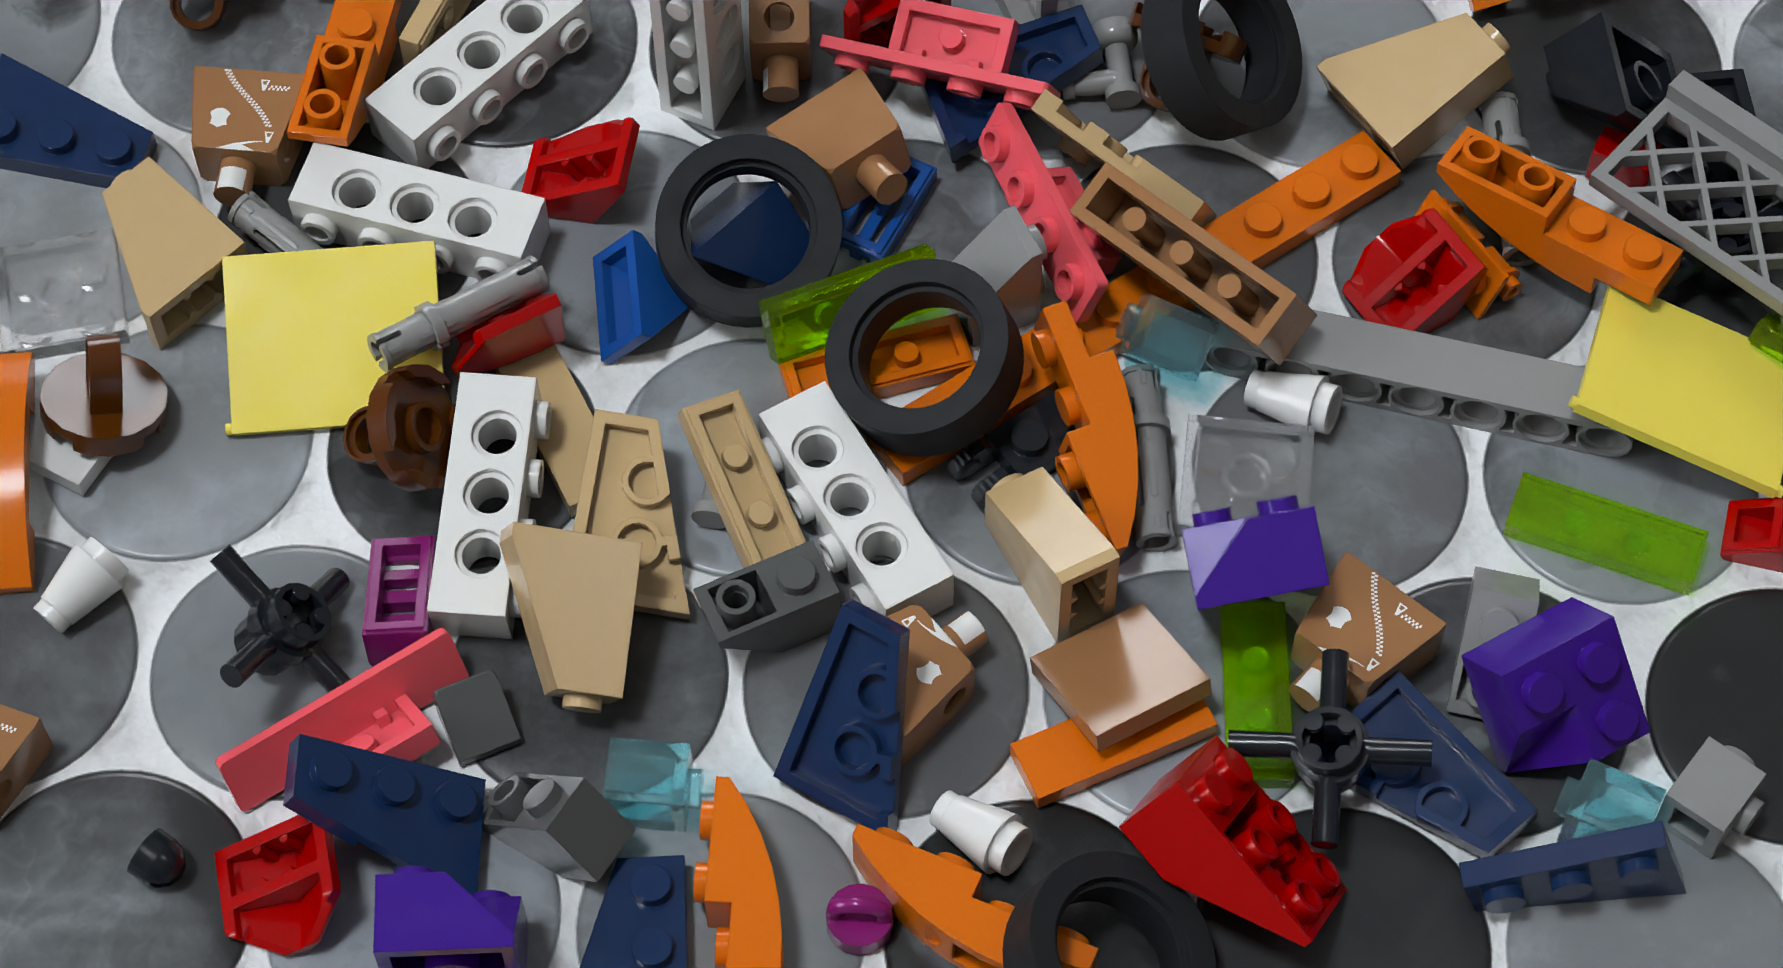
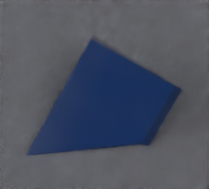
(751, 232)

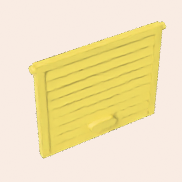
(304, 326)
(1686, 390)

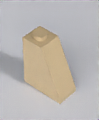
(1419, 82)
(169, 248)
(1053, 552)
(575, 609)

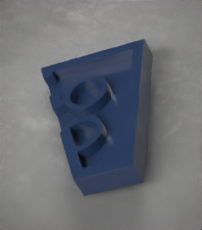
(1046, 50)
(62, 133)
(852, 720)
(1456, 797)
(389, 805)
(1578, 870)
(642, 916)

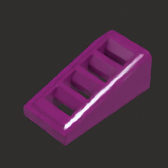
(389, 634)

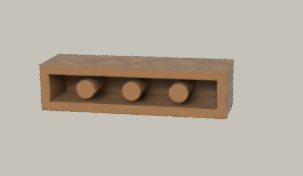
(1193, 263)

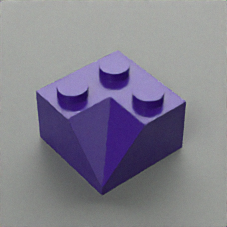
(1254, 553)
(1556, 689)
(436, 923)

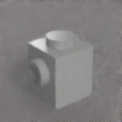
(1713, 797)

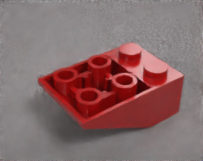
(1233, 845)

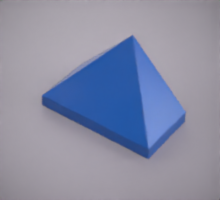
(631, 296)

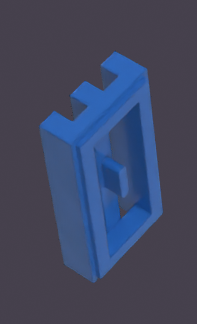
(862, 244)

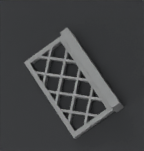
(1715, 133)

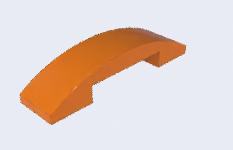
(16, 532)

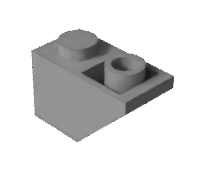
(1011, 261)
(1493, 606)

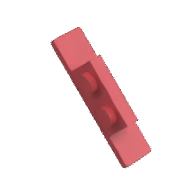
(948, 46)
(1044, 198)
(368, 712)

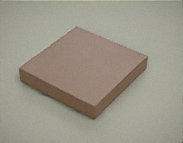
(1120, 676)

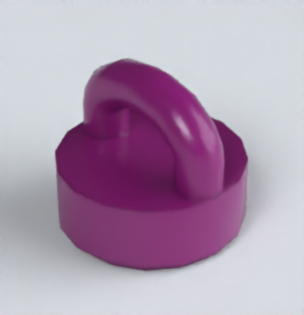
(859, 919)

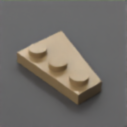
(1090, 141)
(629, 499)

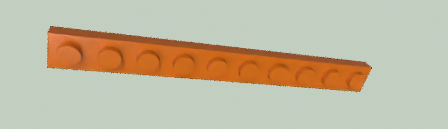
(1256, 229)

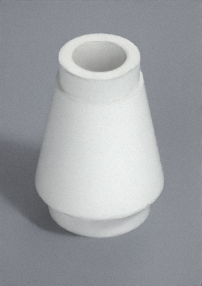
(1295, 398)
(81, 584)
(983, 832)

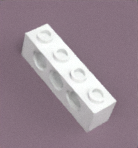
(506, 37)
(698, 57)
(399, 193)
(485, 411)
(819, 429)

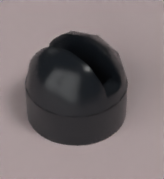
(158, 860)

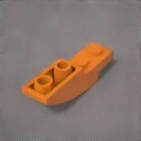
(344, 71)
(1541, 217)
(1102, 451)
(738, 884)
(942, 902)

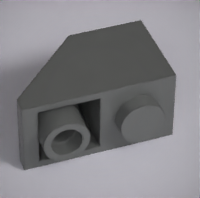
(772, 602)
(557, 823)

